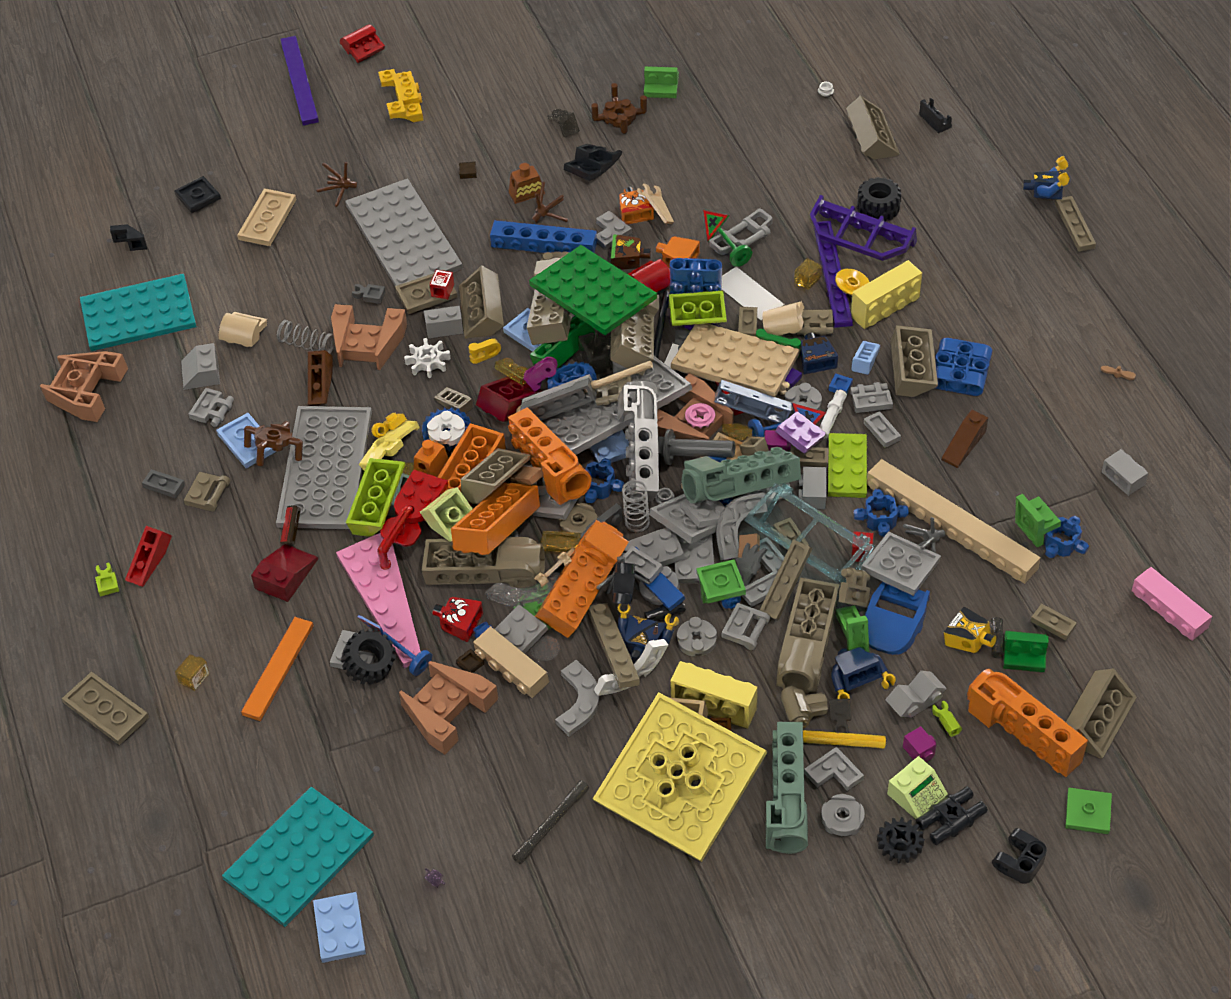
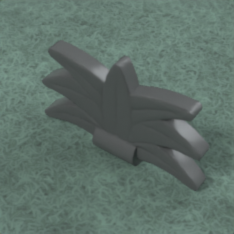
(750, 562)

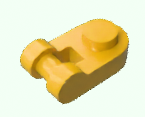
(483, 350)

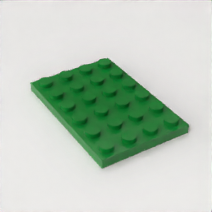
(593, 289)

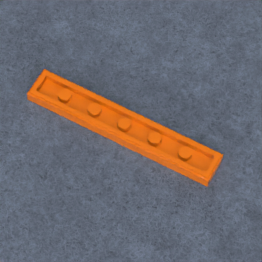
(277, 669)

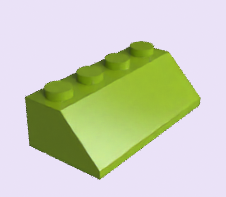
(374, 496)

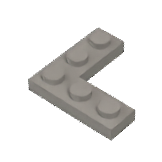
(772, 560)

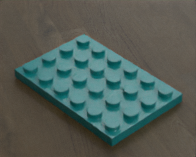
(137, 312)
(298, 856)

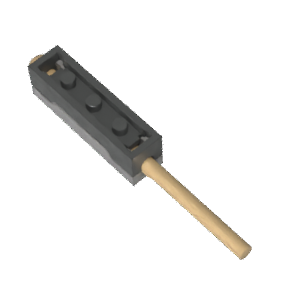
(573, 393)

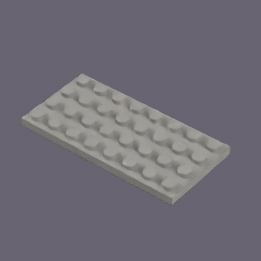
(402, 233)
(591, 423)
(329, 468)

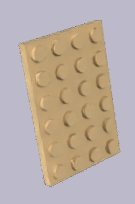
(735, 358)

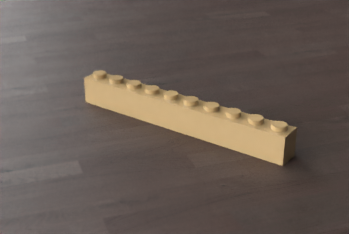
(955, 521)

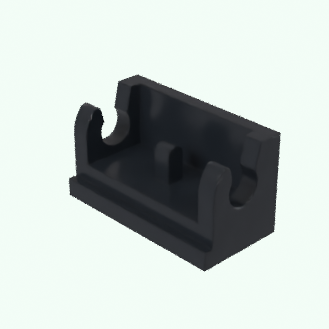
(934, 117)

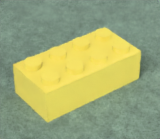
(886, 294)
(721, 693)

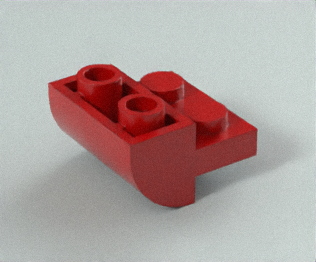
(362, 43)
(653, 275)

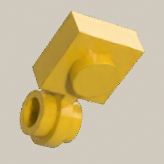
(392, 421)

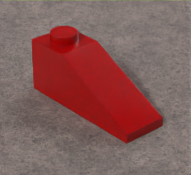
(148, 555)

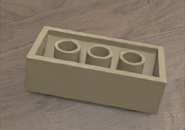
(871, 129)
(481, 304)
(913, 361)
(491, 474)
(1101, 710)

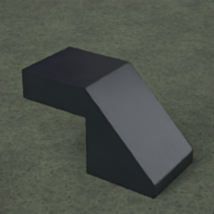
(128, 234)

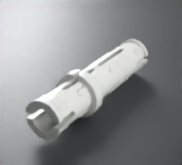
(834, 407)

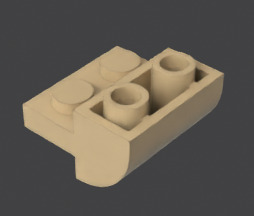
(783, 319)
(241, 328)

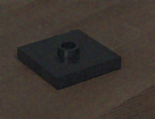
(197, 194)

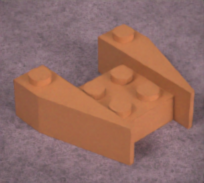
(367, 342)
(77, 379)
(699, 394)
(443, 700)

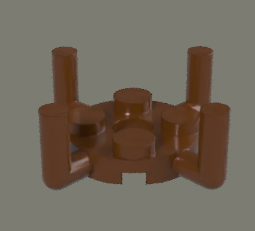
(624, 106)
(272, 437)

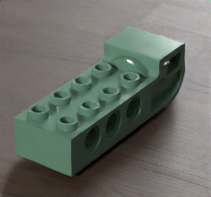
(716, 480)
(787, 812)

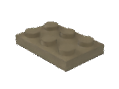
(417, 295)

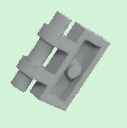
(871, 397)
(206, 406)

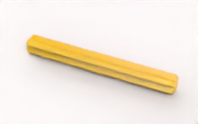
(845, 739)

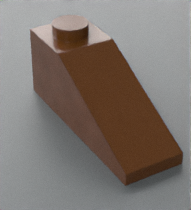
(319, 376)
(966, 438)

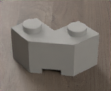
(917, 696)

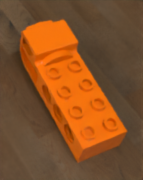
(560, 466)
(578, 580)
(1002, 701)

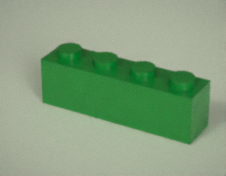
(563, 349)

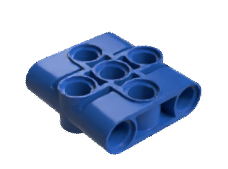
(695, 275)
(962, 366)

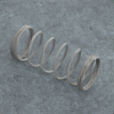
(289, 328)
(633, 500)

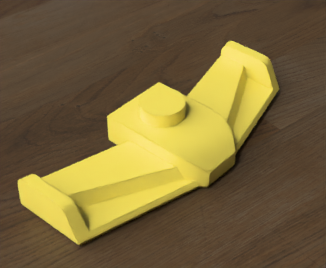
(389, 443)

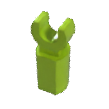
(947, 719)

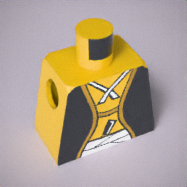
(968, 632)

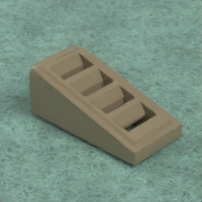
(466, 401)

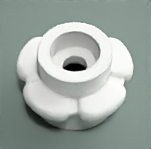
(826, 89)

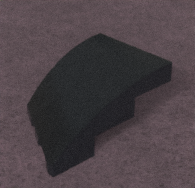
(591, 161)

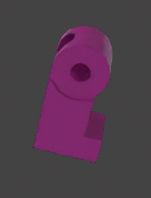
(544, 368)

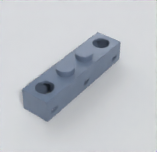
(752, 402)

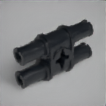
(951, 815)

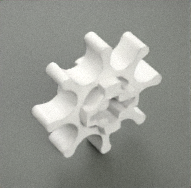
(427, 357)

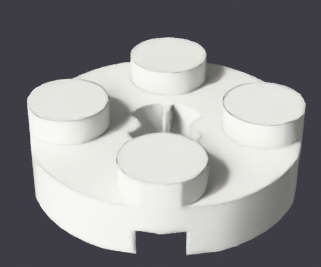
(446, 420)

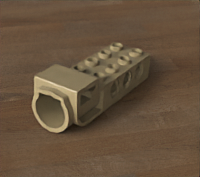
(547, 319)
(634, 339)
(511, 562)
(807, 635)

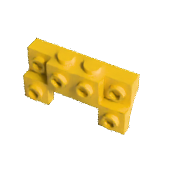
(407, 94)

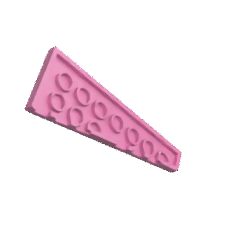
(381, 592)

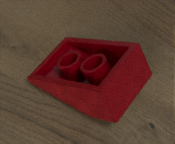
(503, 397)
(283, 572)

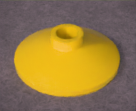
(850, 280)

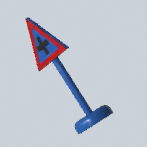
(811, 414)
(419, 662)

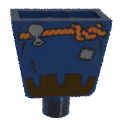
(817, 354)

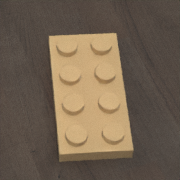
(267, 217)

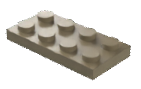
(105, 708)

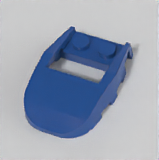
(892, 631)

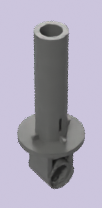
(670, 447)

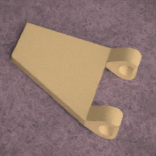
(657, 202)
(563, 558)

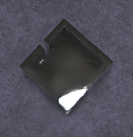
(597, 356)

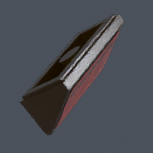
(290, 525)

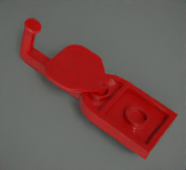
(413, 497)

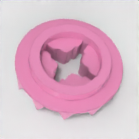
(702, 410)

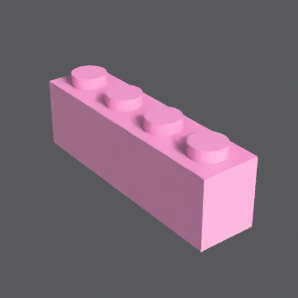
(1171, 603)

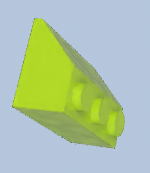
(697, 308)

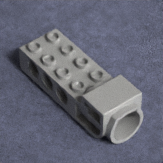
(642, 435)

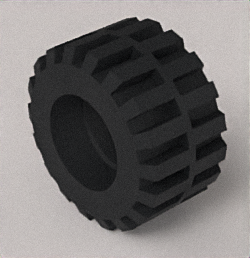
(879, 198)
(362, 670)

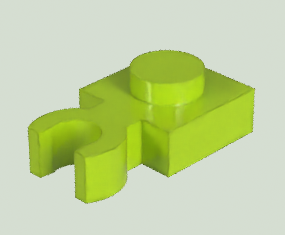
(106, 581)

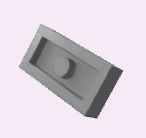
(882, 429)
(645, 565)

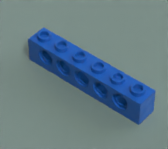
(540, 237)

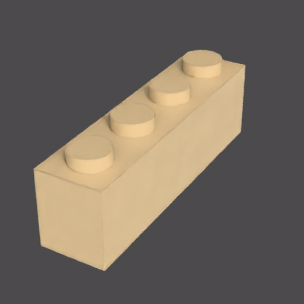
(511, 662)

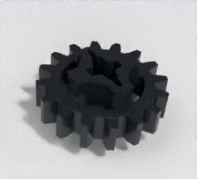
(900, 840)

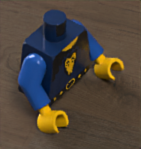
(1049, 183)

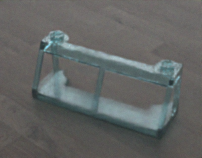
(763, 526)

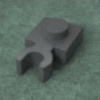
(370, 294)

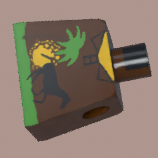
(627, 252)

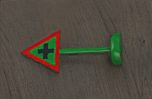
(713, 223)

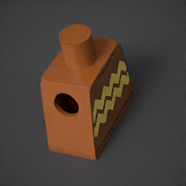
(524, 183)

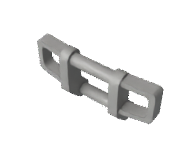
(757, 230)

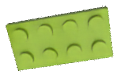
(847, 465)

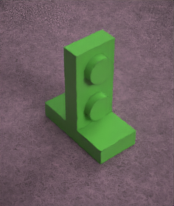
(854, 627)

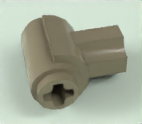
(803, 707)

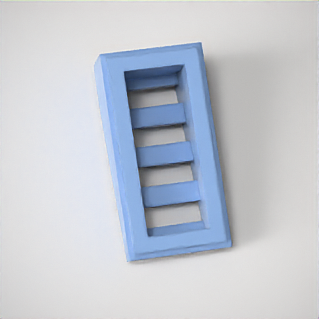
(865, 359)

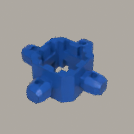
(603, 470)
(882, 523)
(1071, 528)

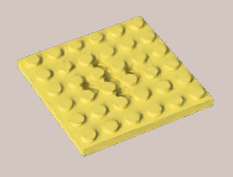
(689, 814)

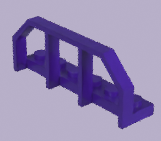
(865, 222)

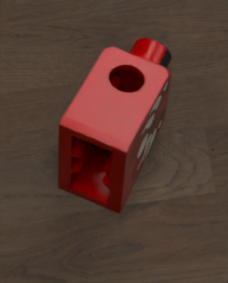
(459, 616)

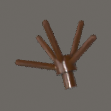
(342, 182)
(542, 210)

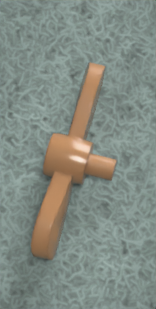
(1118, 372)

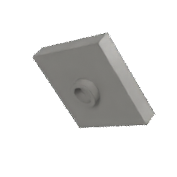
(551, 509)

